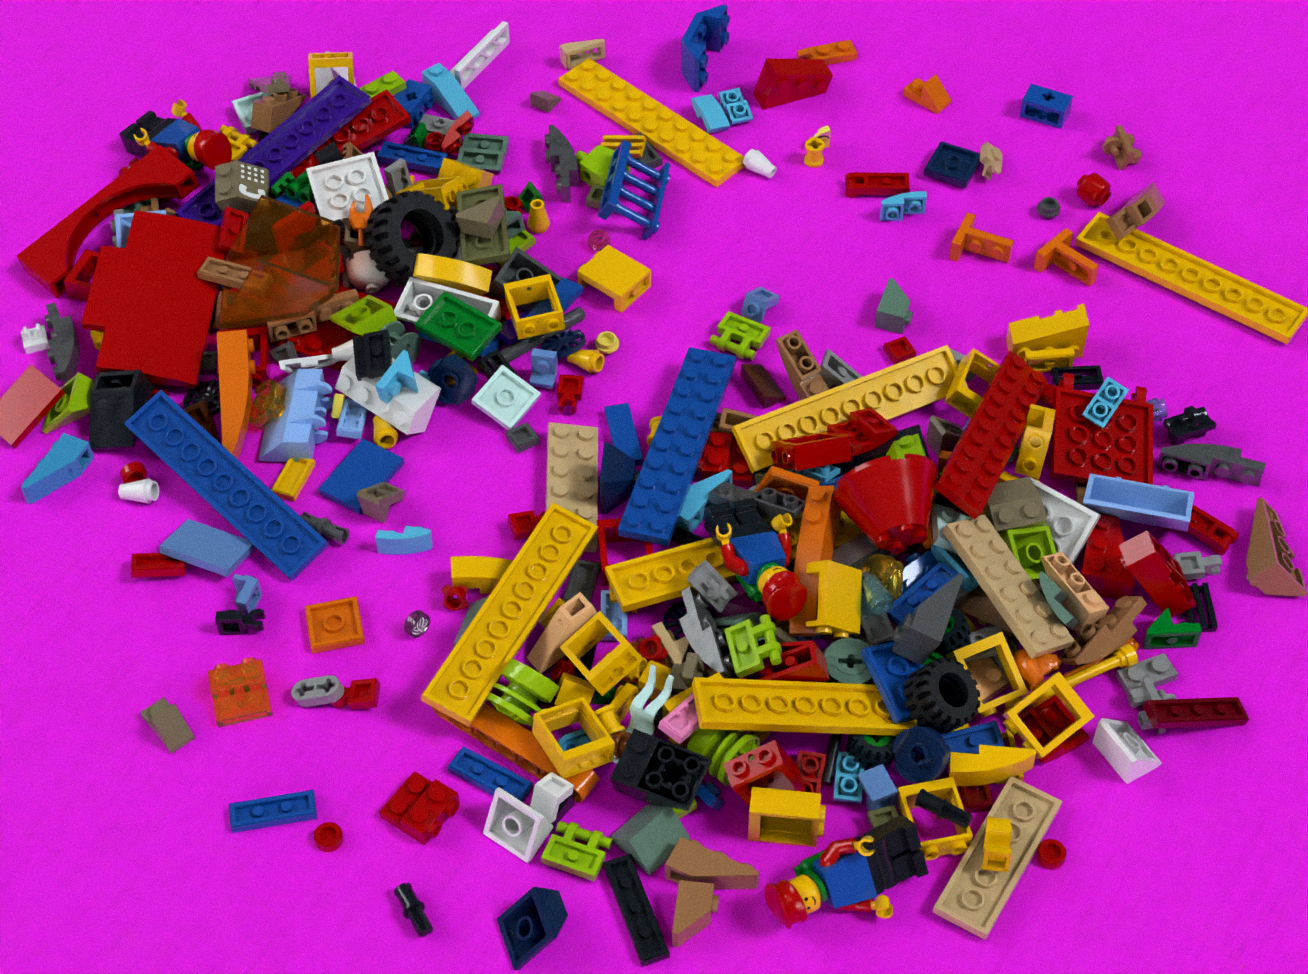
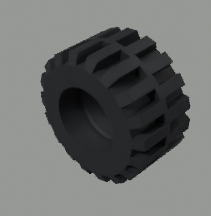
(955, 686)

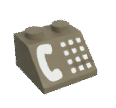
(240, 185)

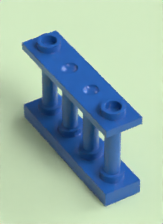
(614, 189)

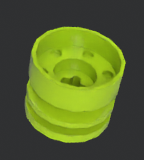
(522, 693)
(722, 747)

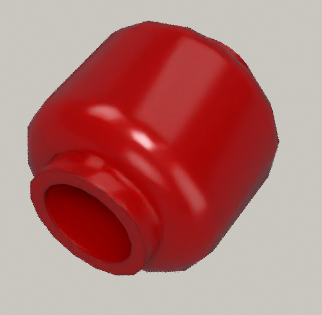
(1093, 189)

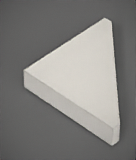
(312, 362)

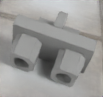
(711, 586)
(1140, 695)

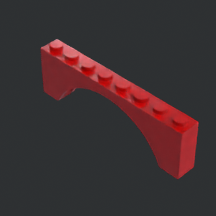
(153, 176)

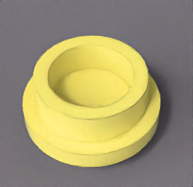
(607, 342)

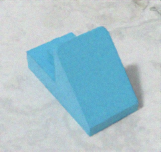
(397, 375)

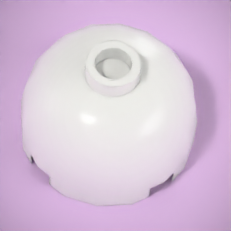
(364, 274)

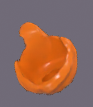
(1034, 669)

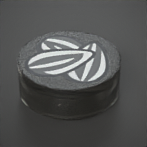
(417, 623)

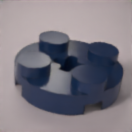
(463, 375)
(935, 751)

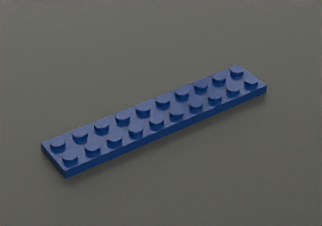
(677, 447)
(227, 485)

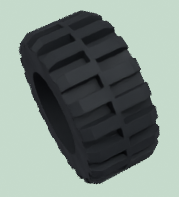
(385, 235)

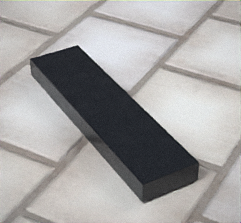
(636, 910)

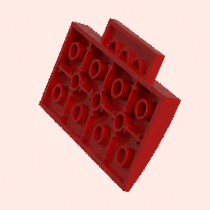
(153, 301)

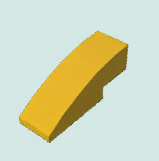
(452, 273)
(478, 571)
(989, 764)

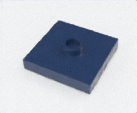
(952, 164)

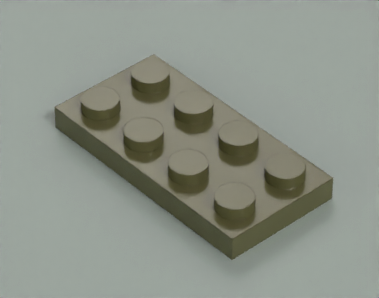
(479, 249)

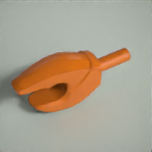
(359, 220)

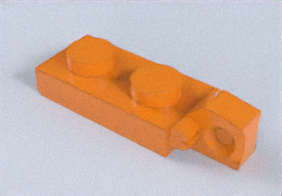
(830, 53)

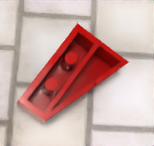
(790, 81)
(1102, 563)
(1157, 573)
(799, 662)

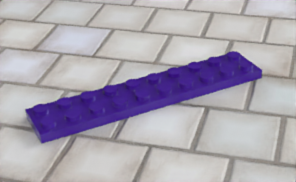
(289, 142)

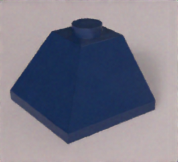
(616, 477)
(532, 924)

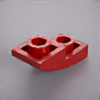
(452, 139)
(811, 769)

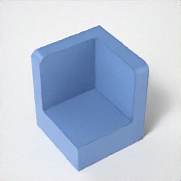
(878, 787)

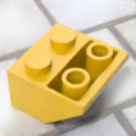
(473, 176)

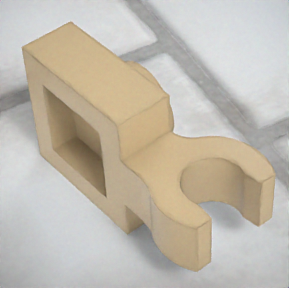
(992, 160)

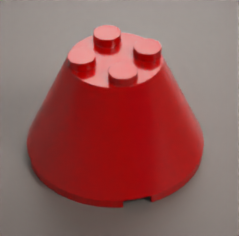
(890, 499)

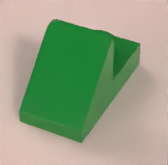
(1165, 634)

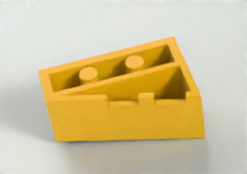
(1050, 332)

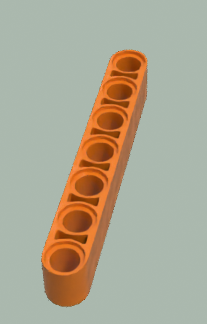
(519, 747)

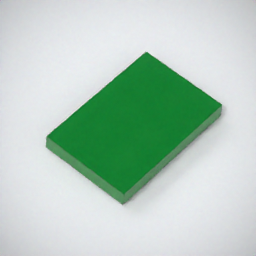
(458, 326)

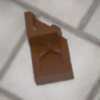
(202, 415)

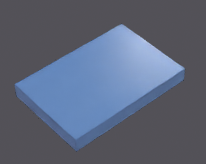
(207, 547)

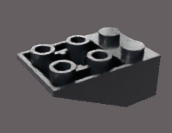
(112, 402)
(659, 771)

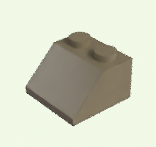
(1015, 505)

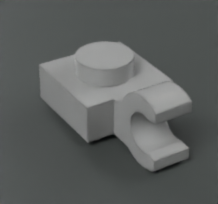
(1195, 566)

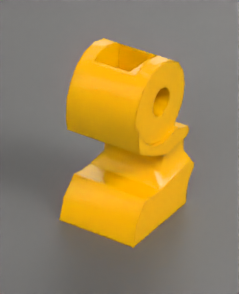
(997, 844)

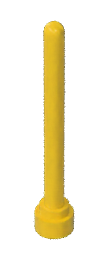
(1123, 657)

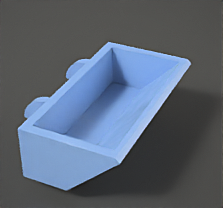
(297, 428)
(1139, 502)

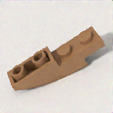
(1136, 211)
(301, 325)
(800, 365)
(1104, 638)

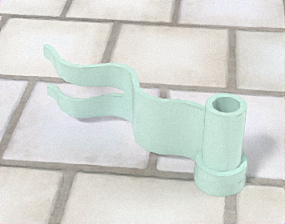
(644, 719)

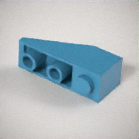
(61, 465)

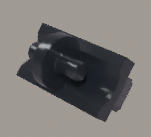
(1190, 423)

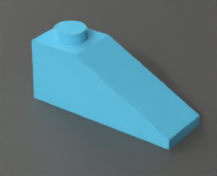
(448, 91)
(697, 500)

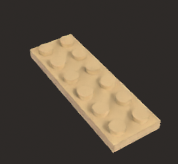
(573, 471)
(1008, 586)
(978, 896)

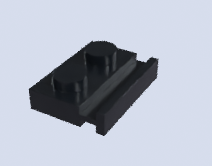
(372, 354)

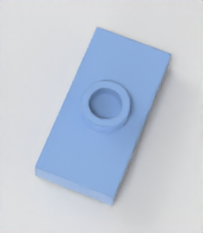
(351, 420)
(614, 614)

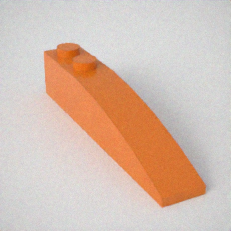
(235, 386)
(814, 544)

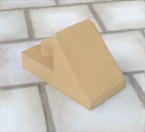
(676, 649)

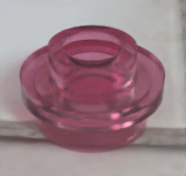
(598, 240)

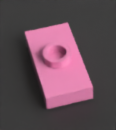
(681, 721)

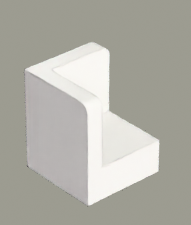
(549, 794)

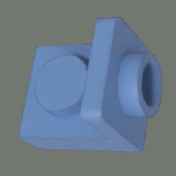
(757, 303)
(543, 368)
(247, 591)

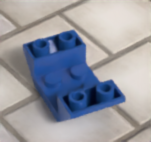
(705, 32)

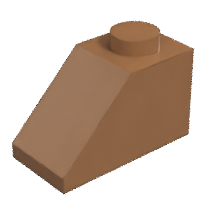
(693, 910)

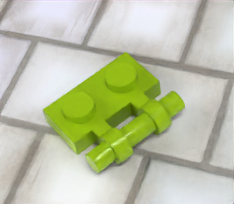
(743, 330)
(744, 647)
(573, 856)

